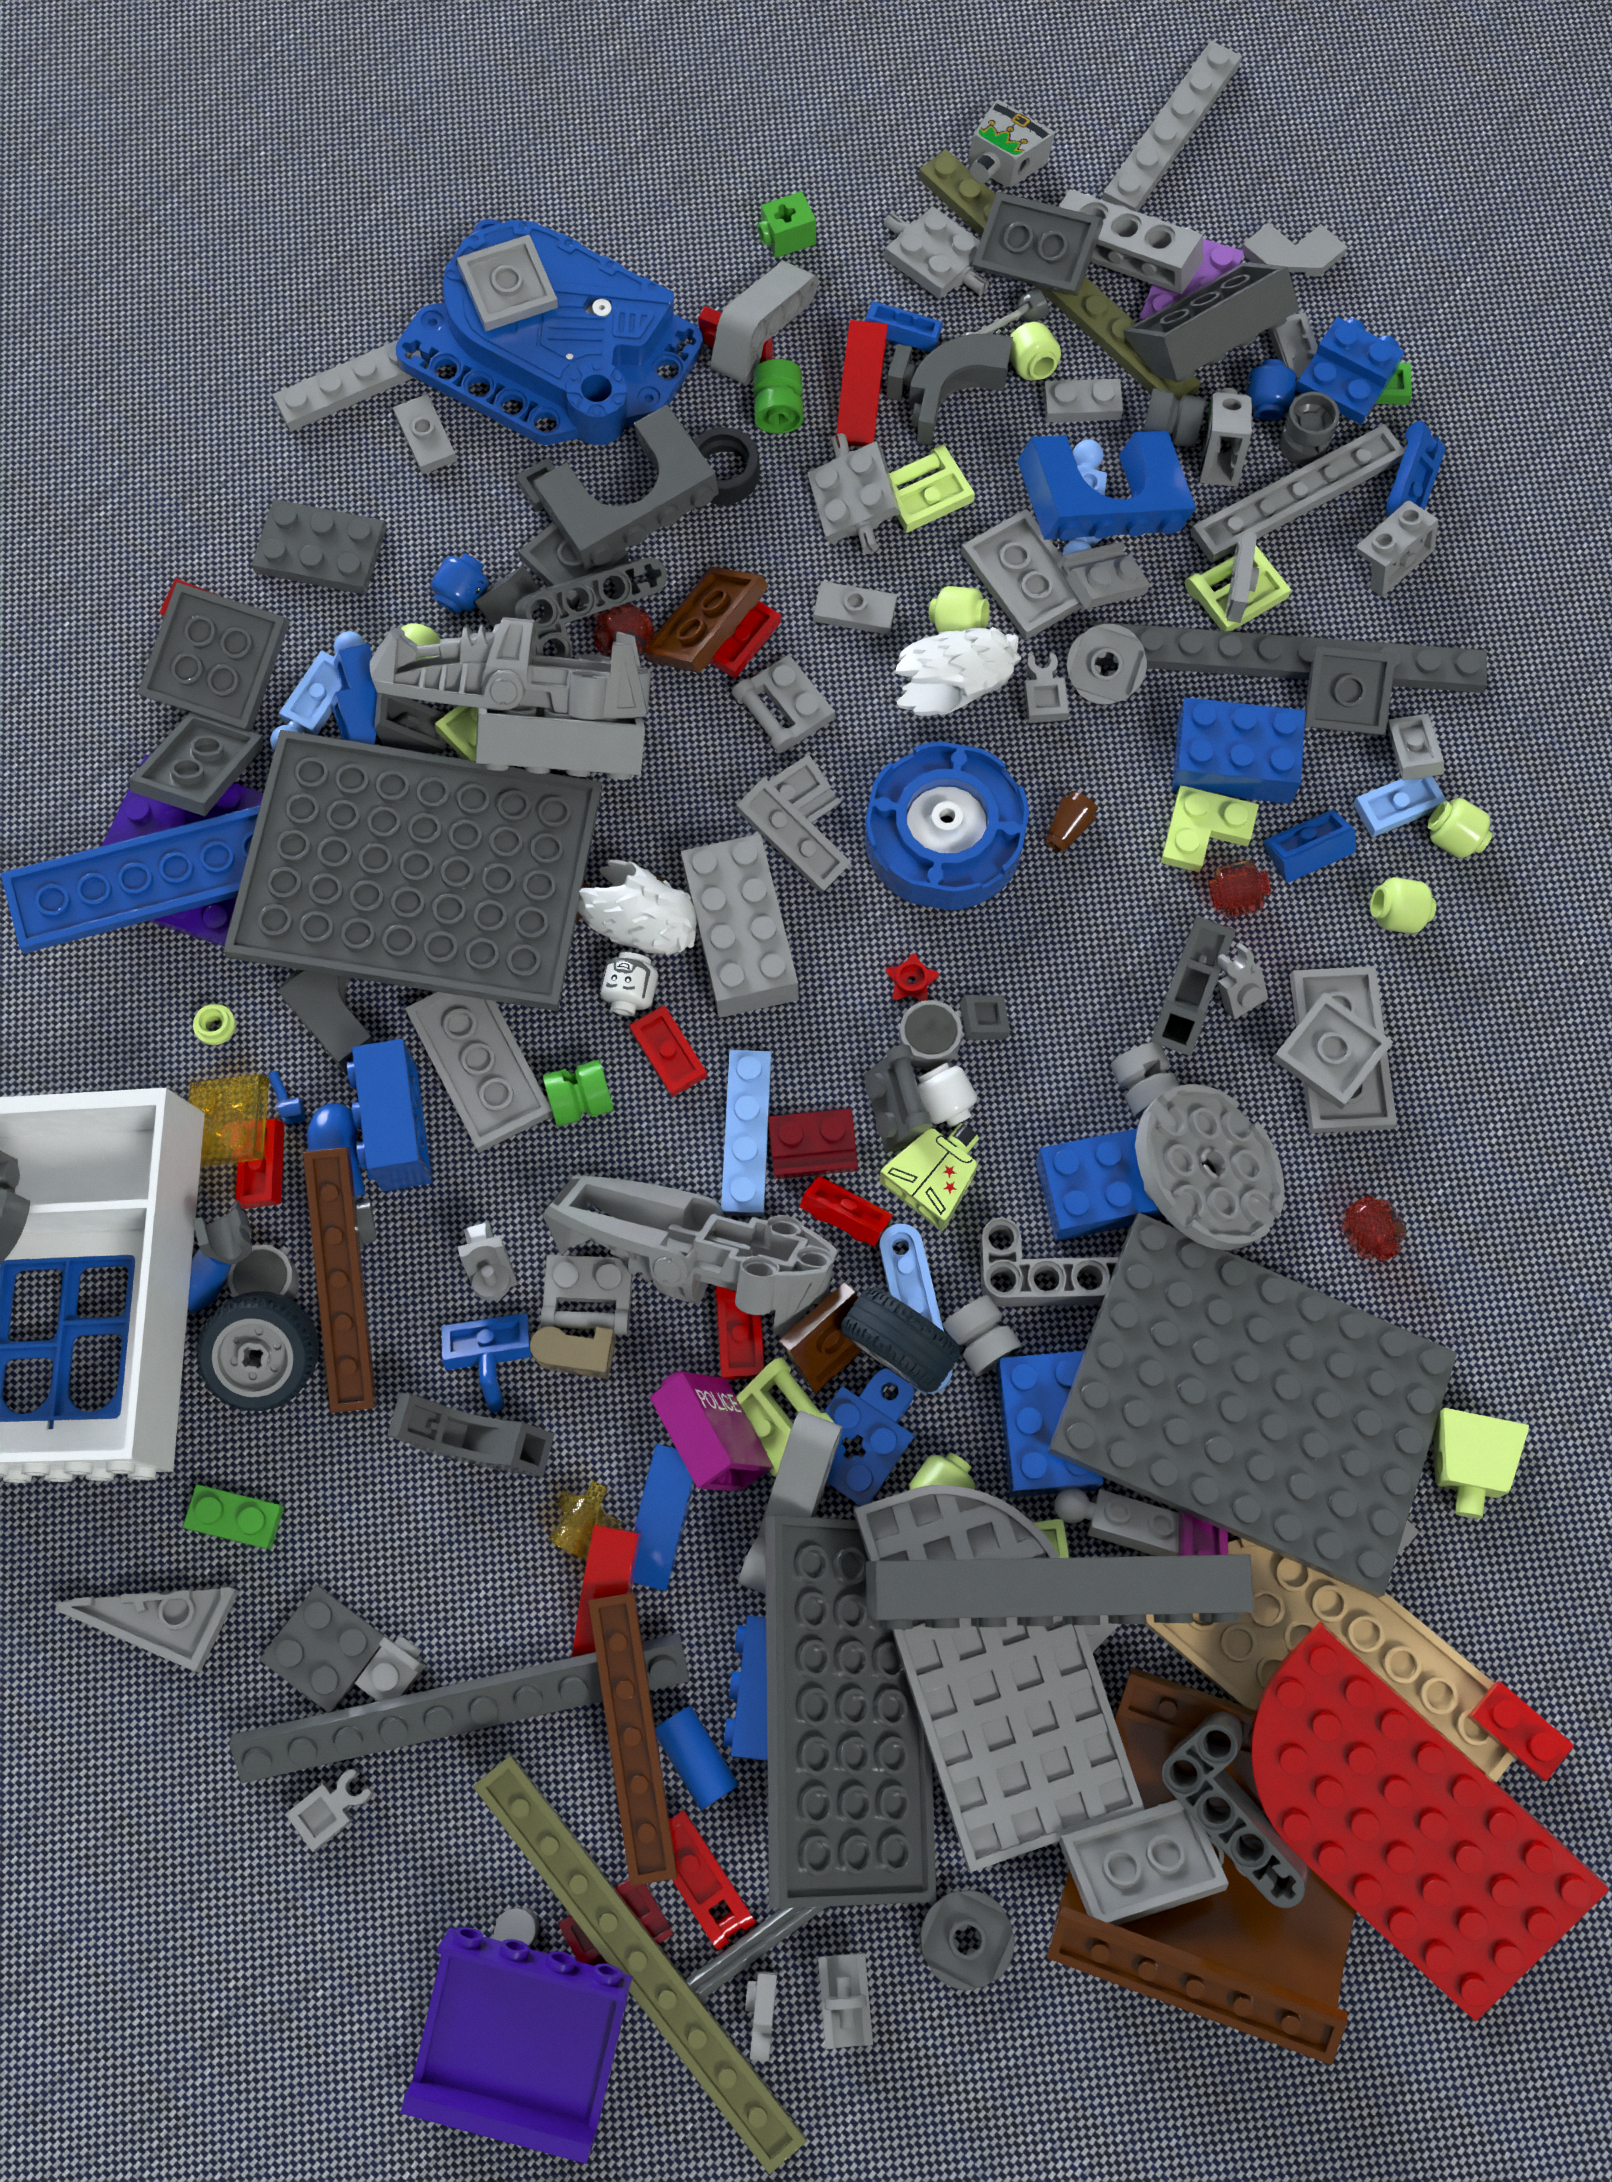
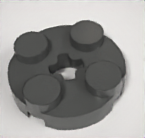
(940, 1948)

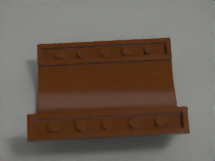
(1231, 1951)

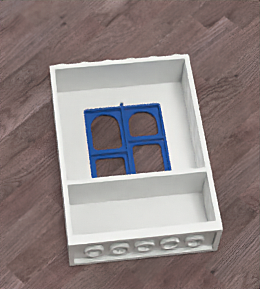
(106, 1188)

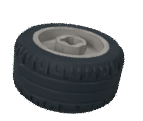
(900, 1339)
(261, 1378)

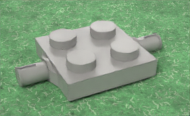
(934, 253)
(854, 493)

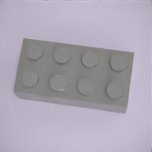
(555, 740)
(740, 925)

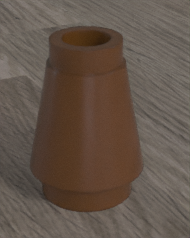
(1070, 821)

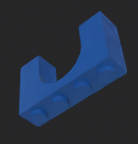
(1073, 509)

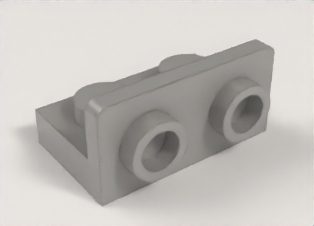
(1398, 545)

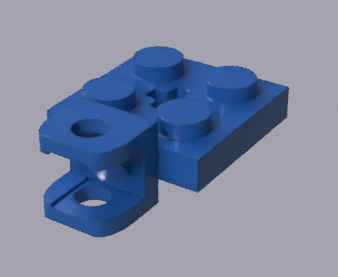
(878, 1425)

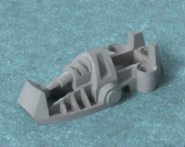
(504, 671)
(689, 1243)

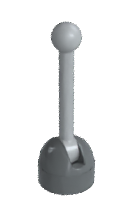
(1031, 307)

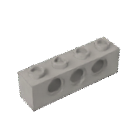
(1141, 243)

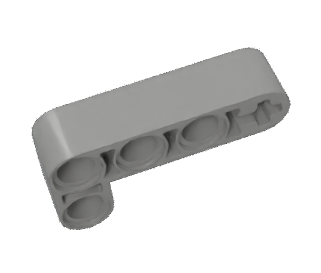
(758, 316)
(1022, 1272)
(796, 1486)

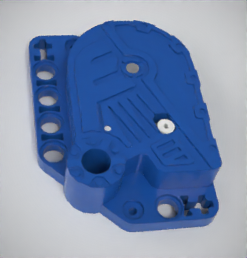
(578, 364)

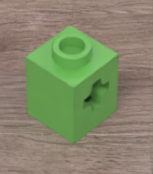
(787, 224)

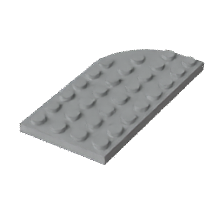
(1007, 1709)

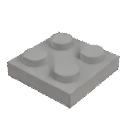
(507, 282)
(1332, 1050)

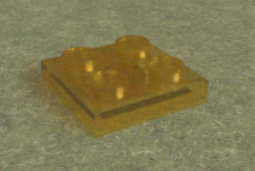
(233, 1118)

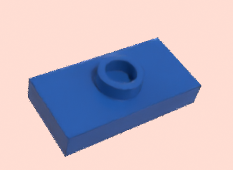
(906, 327)

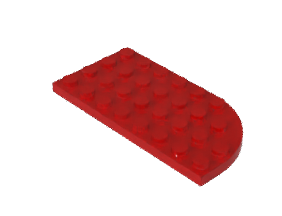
(1410, 1826)

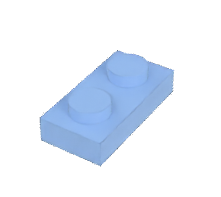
(1398, 804)

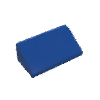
(1311, 845)

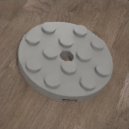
(1210, 1208)

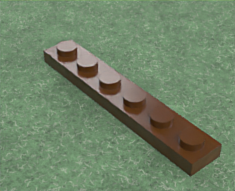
(340, 1279)
(633, 1739)

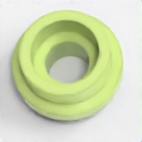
(209, 1014)

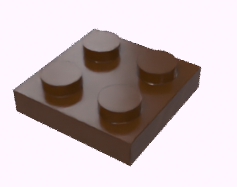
(817, 1341)

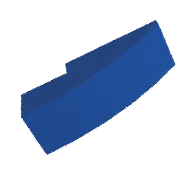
(356, 702)
(662, 1517)

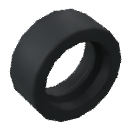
(735, 441)

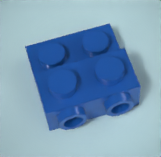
(1352, 368)

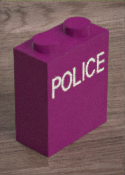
(711, 1431)

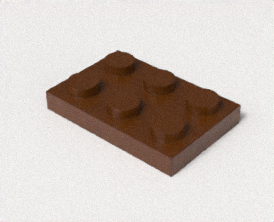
(705, 619)

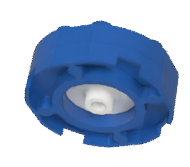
(946, 826)

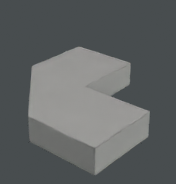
(1311, 255)

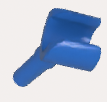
(291, 1109)

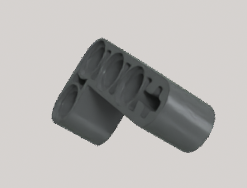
(591, 599)
(1244, 1815)

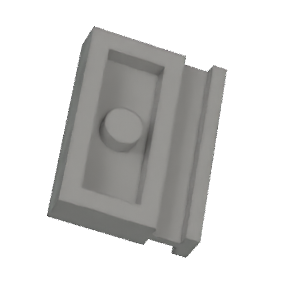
(1103, 575)
(806, 789)

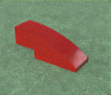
(862, 382)
(607, 1574)

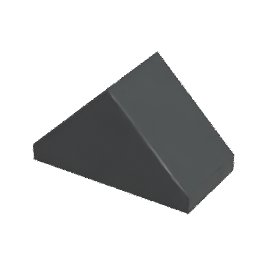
(407, 724)

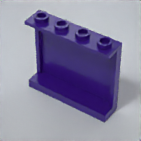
(518, 2044)

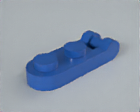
(1417, 468)

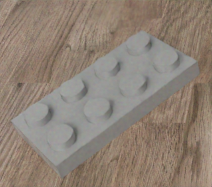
(479, 1066)
(1373, 1102)

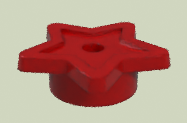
(915, 969)

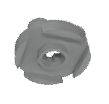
(1096, 643)

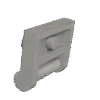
(794, 698)
(587, 1281)

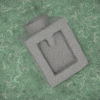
(391, 1669)

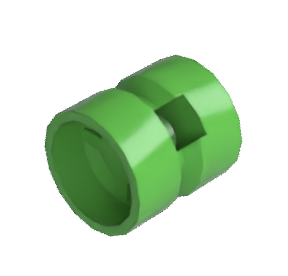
(777, 396)
(578, 1093)

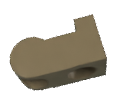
(573, 1353)

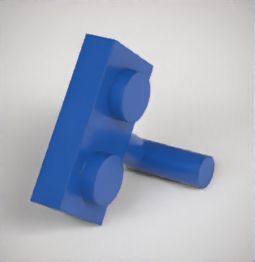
(484, 1345)

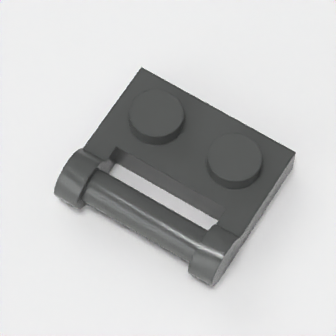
(896, 1099)

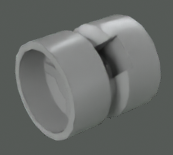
(1144, 1075)
(980, 1332)

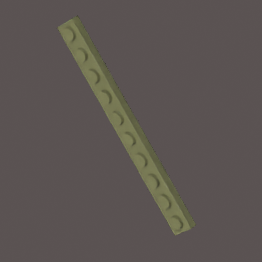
(1089, 310)
(632, 1949)

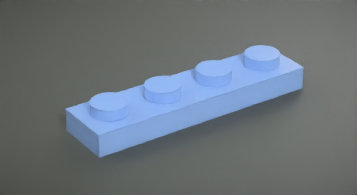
(746, 1133)

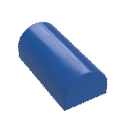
(696, 1758)

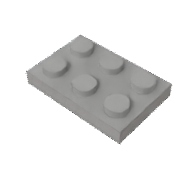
(1022, 574)
(1142, 1863)

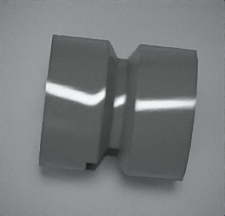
(1178, 417)
(1309, 428)

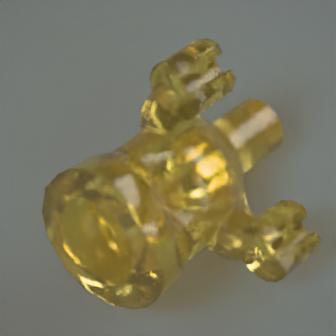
(579, 1518)

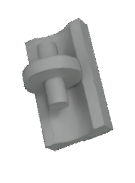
(486, 1263)
(845, 2000)

